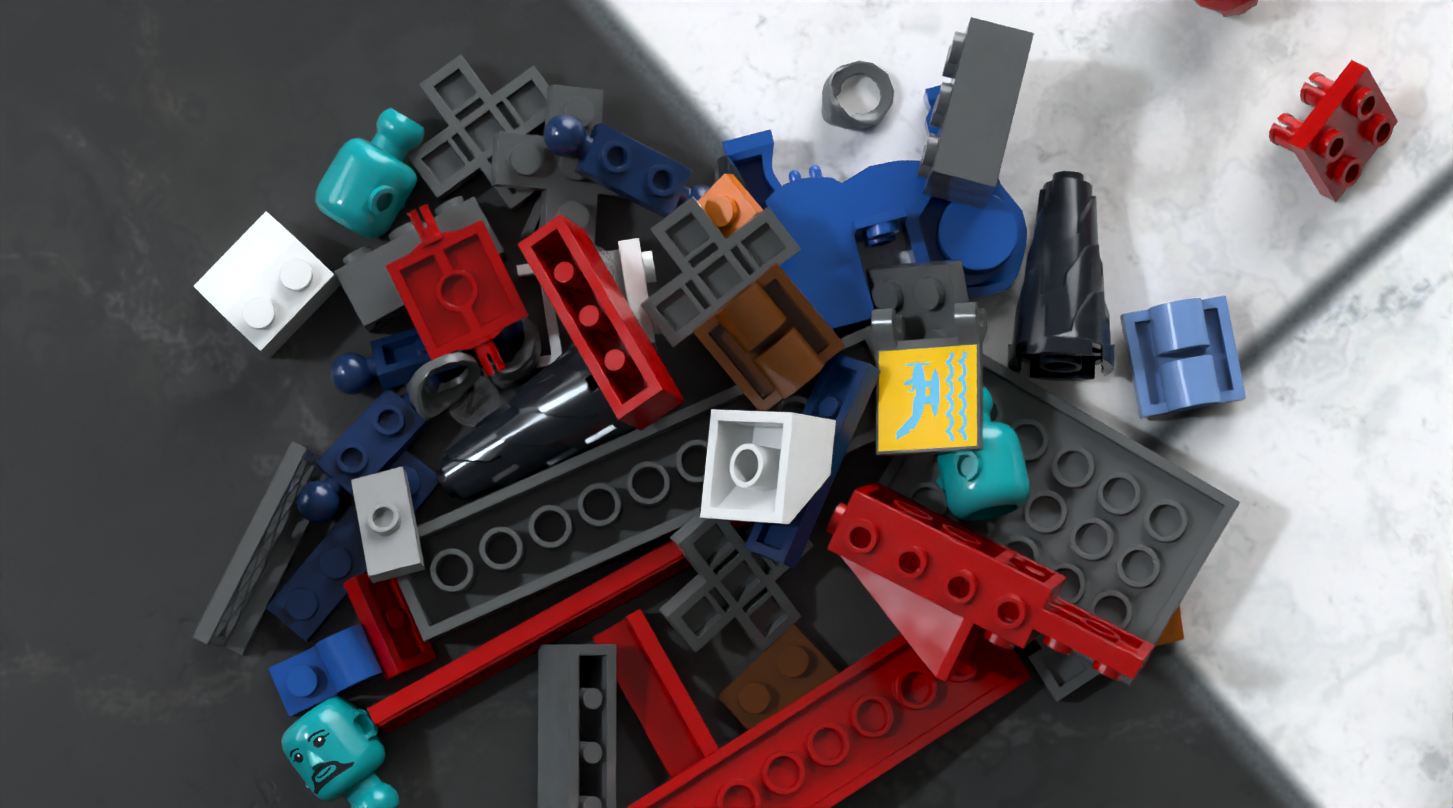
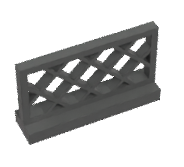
(261, 557)

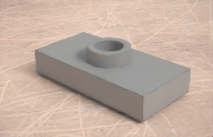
(387, 524)

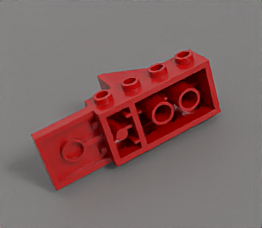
(951, 582)

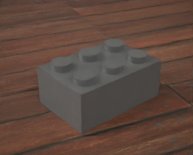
(974, 112)

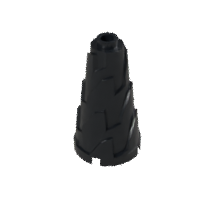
(1062, 303)
(541, 426)

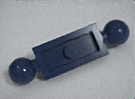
(622, 164)
(397, 360)
(363, 450)

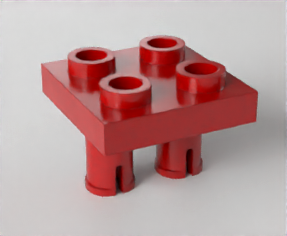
(1340, 131)

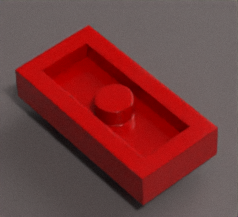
(389, 625)

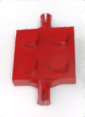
(457, 290)

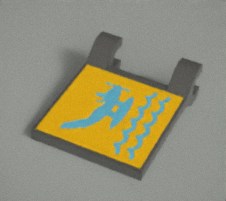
(929, 387)

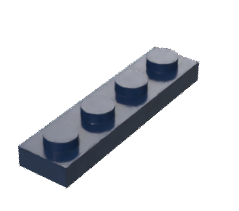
(839, 396)
(318, 583)

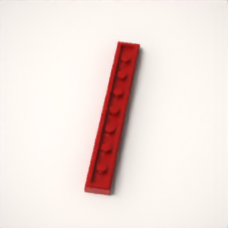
(524, 638)

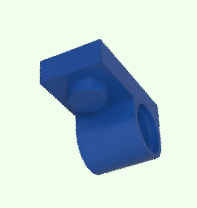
(326, 670)

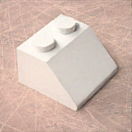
(267, 284)
(764, 464)

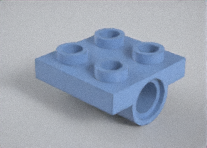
(1182, 356)

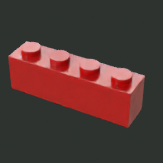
(600, 323)

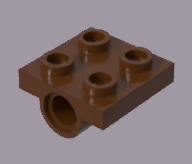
(769, 338)

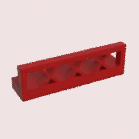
(657, 695)

